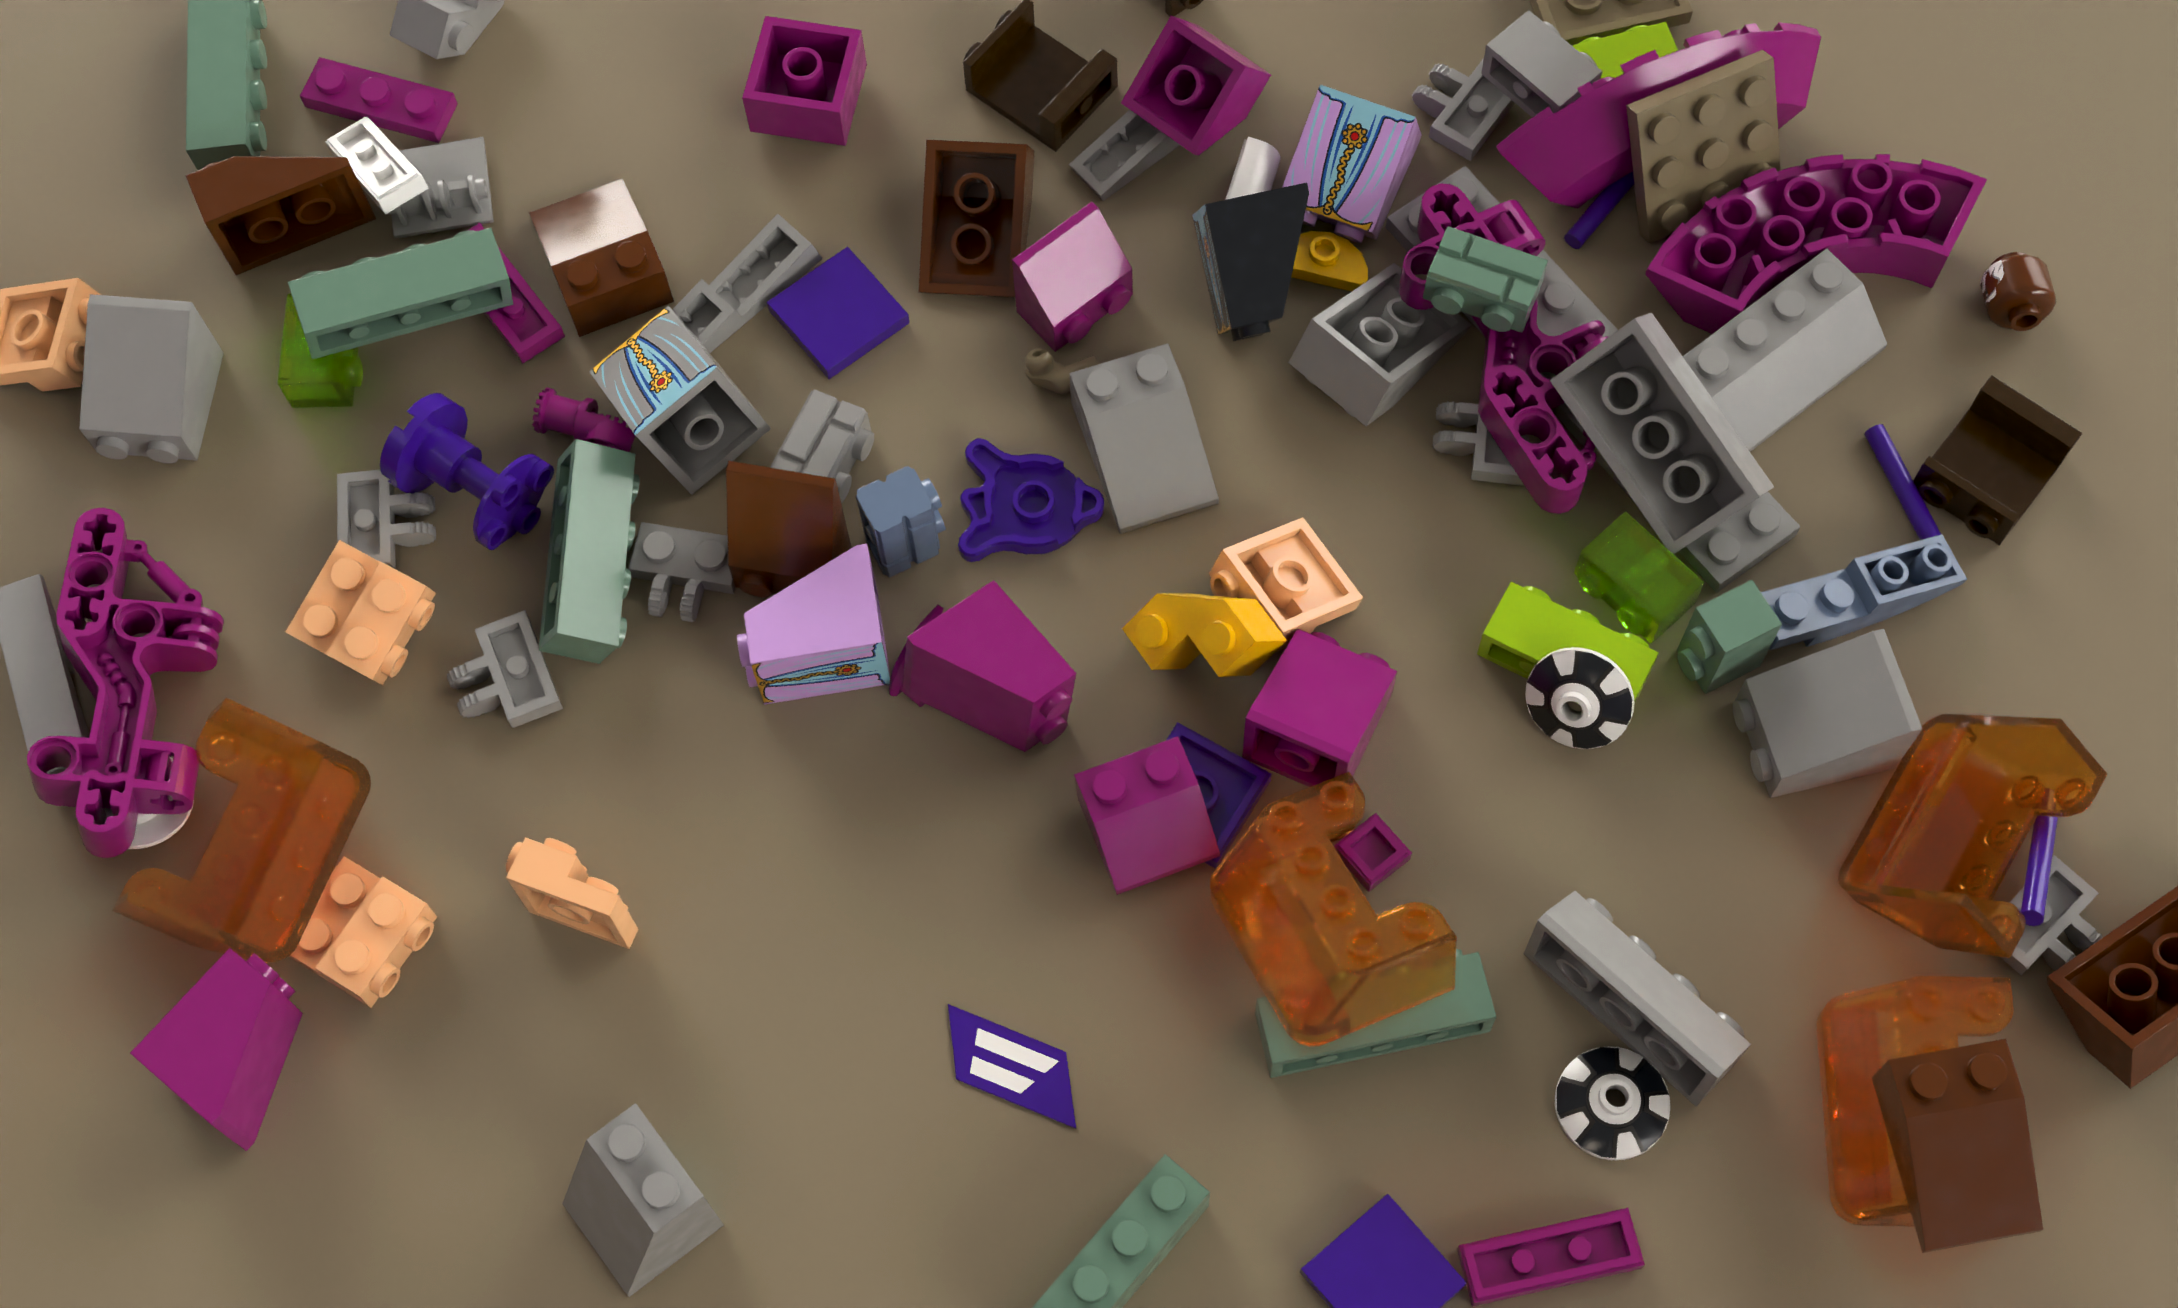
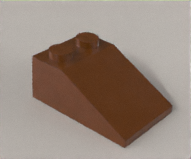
(277, 205)
(974, 216)
(602, 257)
(780, 526)
(1961, 1144)

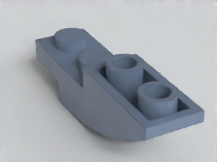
(1864, 592)

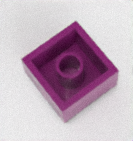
(805, 80)

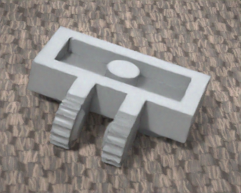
(1469, 116)
(1488, 460)
(368, 515)
(684, 559)
(516, 668)
(2065, 901)

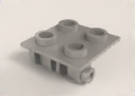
(456, 191)

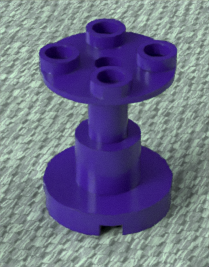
(435, 451)

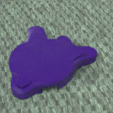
(1024, 503)

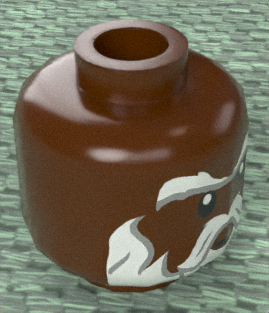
(2017, 289)

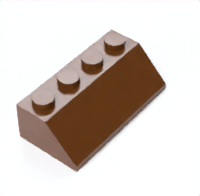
(2126, 993)

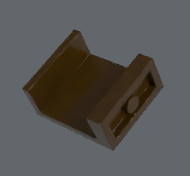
(1037, 78)
(1996, 460)

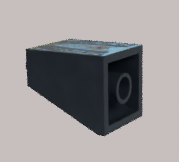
(1250, 256)

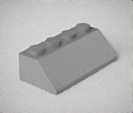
(1788, 348)
(1661, 432)
(1636, 996)

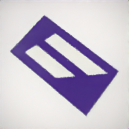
(1011, 1066)

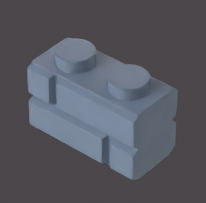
(900, 520)

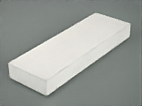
(377, 164)

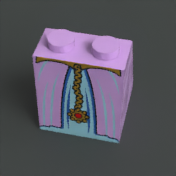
(1352, 162)
(818, 634)

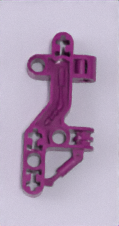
(1510, 357)
(120, 761)

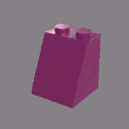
(991, 670)
(1317, 710)
(226, 1044)

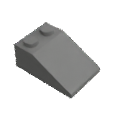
(1374, 346)
(1143, 438)

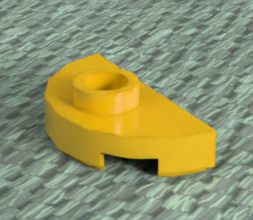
(1329, 261)

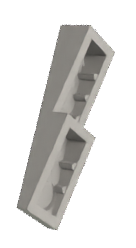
(1121, 154)
(742, 289)
(38, 664)

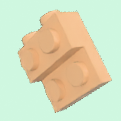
(44, 334)
(1288, 576)
(362, 613)
(559, 889)
(363, 932)

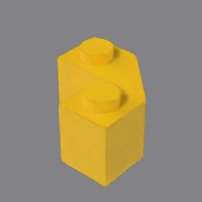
(1227, 631)

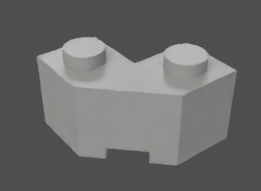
(442, 26)

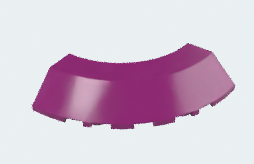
(1588, 141)
(1864, 211)

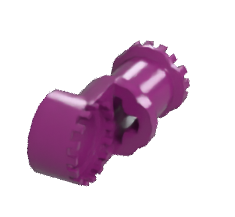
(580, 420)

